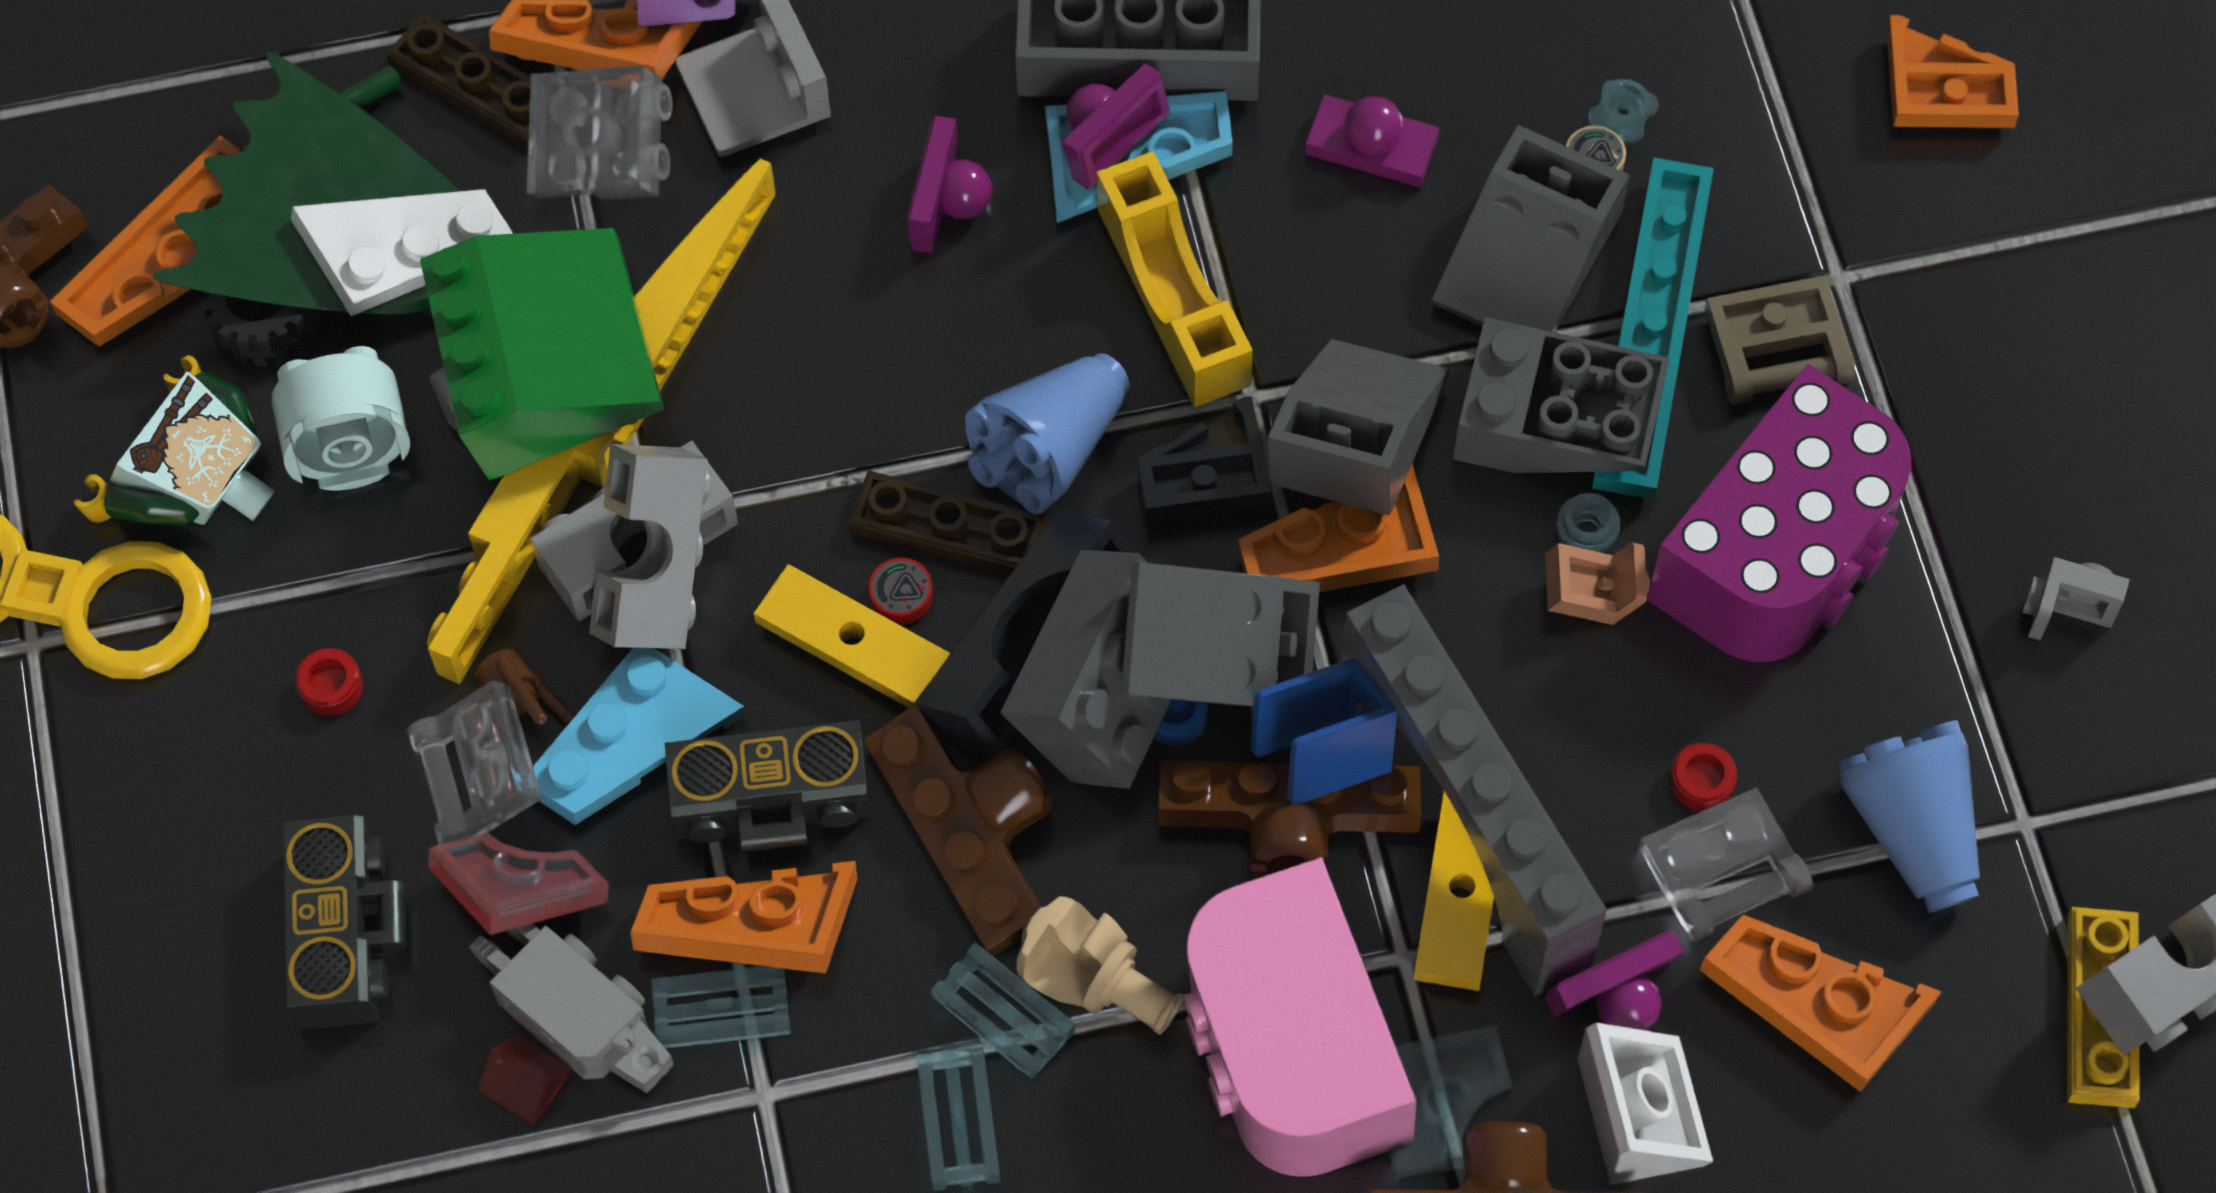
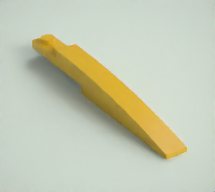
(527, 498)

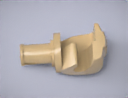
(1089, 964)

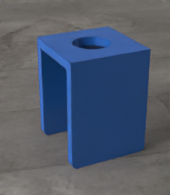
(1326, 729)

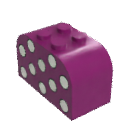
(1787, 524)

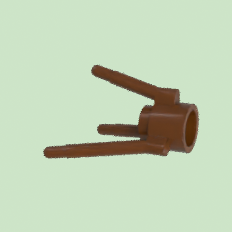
(525, 684)

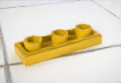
(823, 619)
(1454, 927)
(2094, 1063)

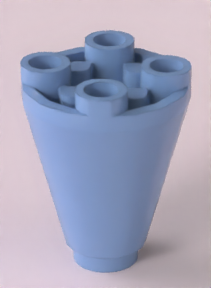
(1044, 429)
(1920, 810)

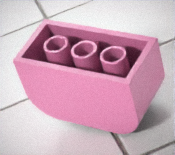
(1294, 1026)

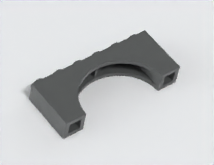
(1541, 893)

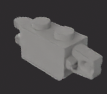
(574, 1007)

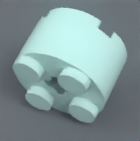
(339, 419)

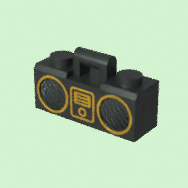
(768, 776)
(328, 946)

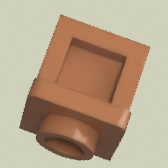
(1596, 583)

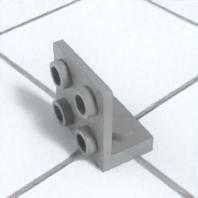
(756, 81)

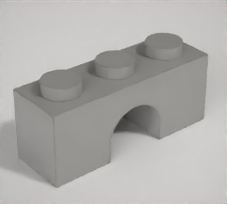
(589, 540)
(653, 598)
(2149, 992)

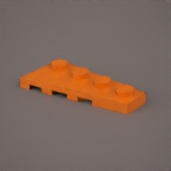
(119, 282)

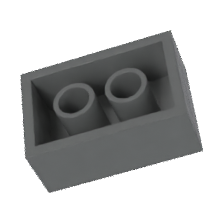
(1072, 679)

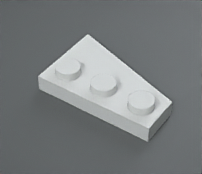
(377, 244)

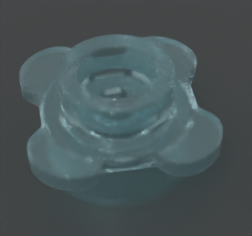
(1624, 95)

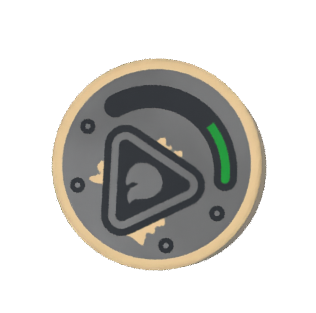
(1600, 145)

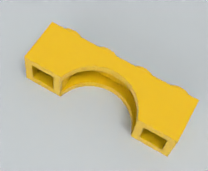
(1152, 242)

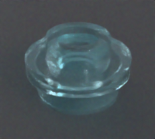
(1589, 508)

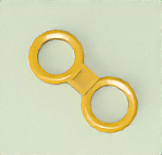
(60, 591)

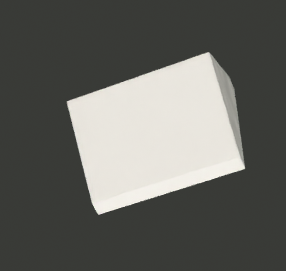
(1641, 1102)

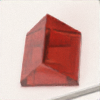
(522, 1078)

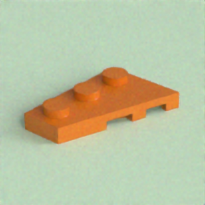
(587, 38)
(1345, 543)
(759, 923)
(1825, 1005)

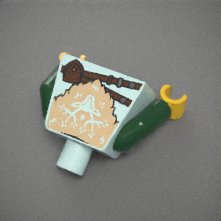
(185, 458)

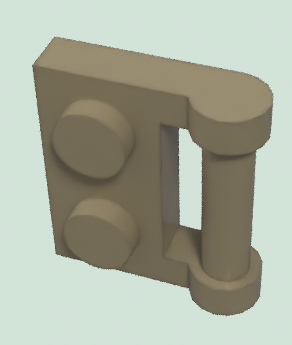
(1773, 322)

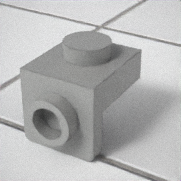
(2077, 591)

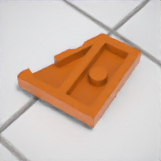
(1947, 82)

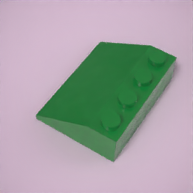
(538, 343)

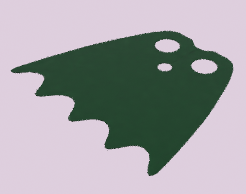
(301, 152)

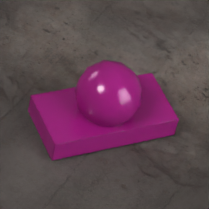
(1111, 122)
(1372, 139)
(944, 186)
(1620, 985)

